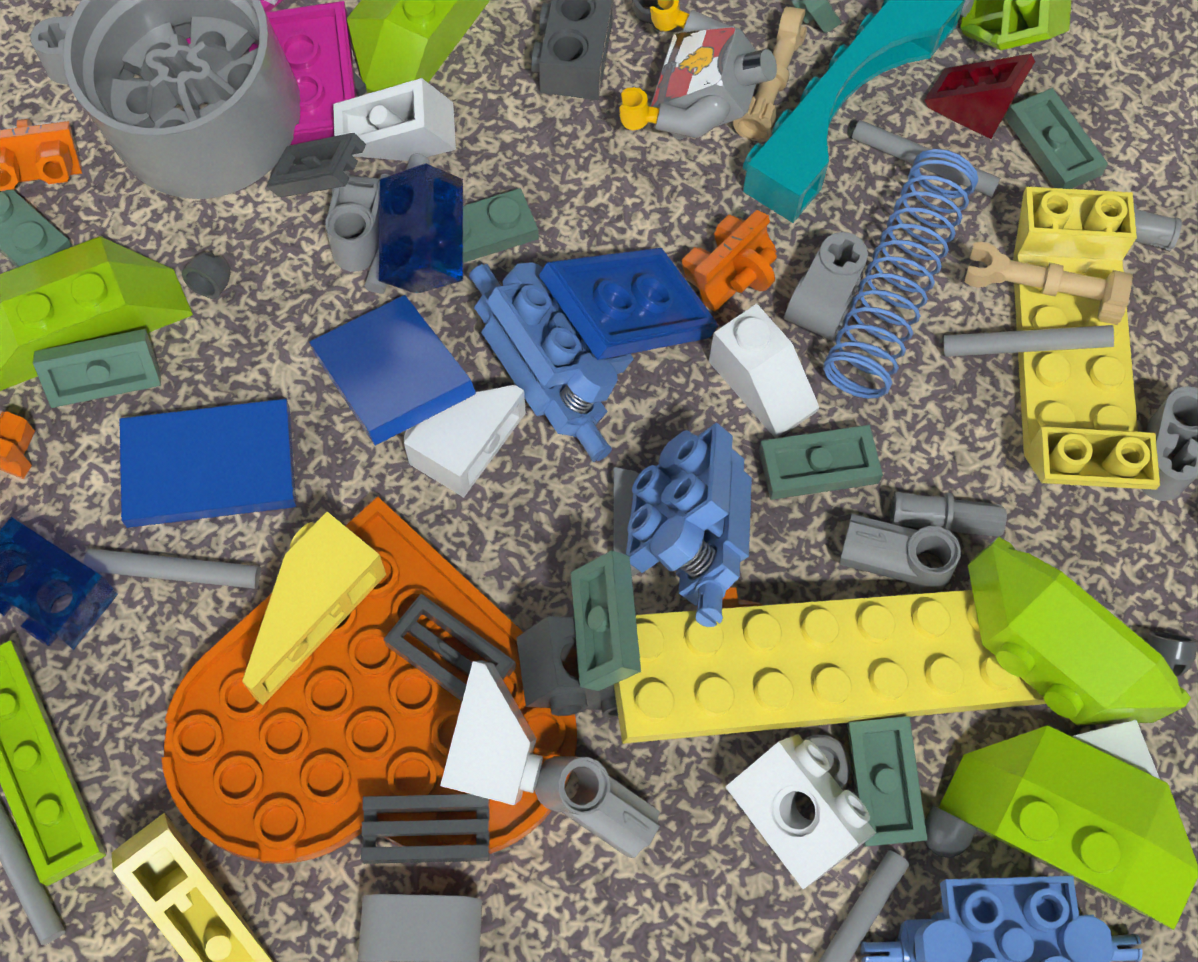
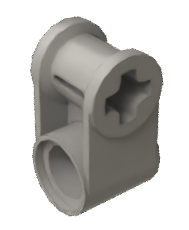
(354, 214)
(828, 289)

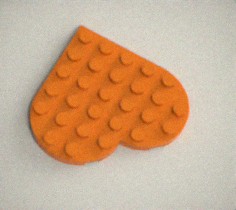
(346, 724)

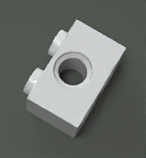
(768, 797)

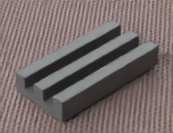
(317, 165)
(407, 623)
(425, 804)

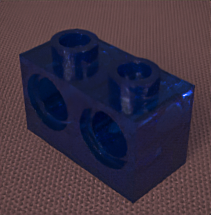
(421, 229)
(47, 578)

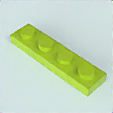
(39, 779)

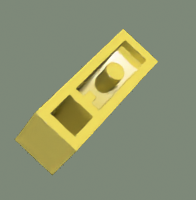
(314, 592)
(184, 897)

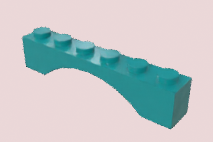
(794, 161)

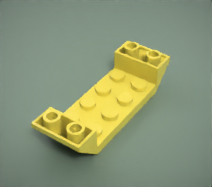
(1079, 401)

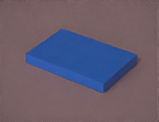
(628, 302)
(391, 369)
(206, 463)

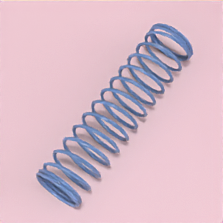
(859, 360)

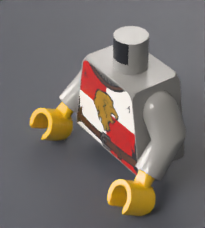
(703, 79)

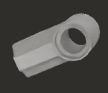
(894, 551)
(599, 804)

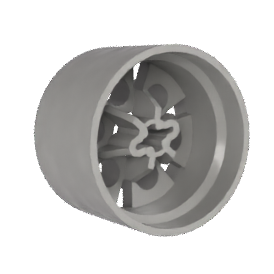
(193, 150)

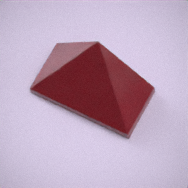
(979, 92)

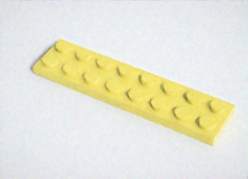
(812, 667)

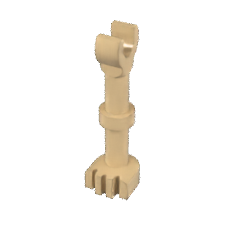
(761, 116)
(1111, 292)

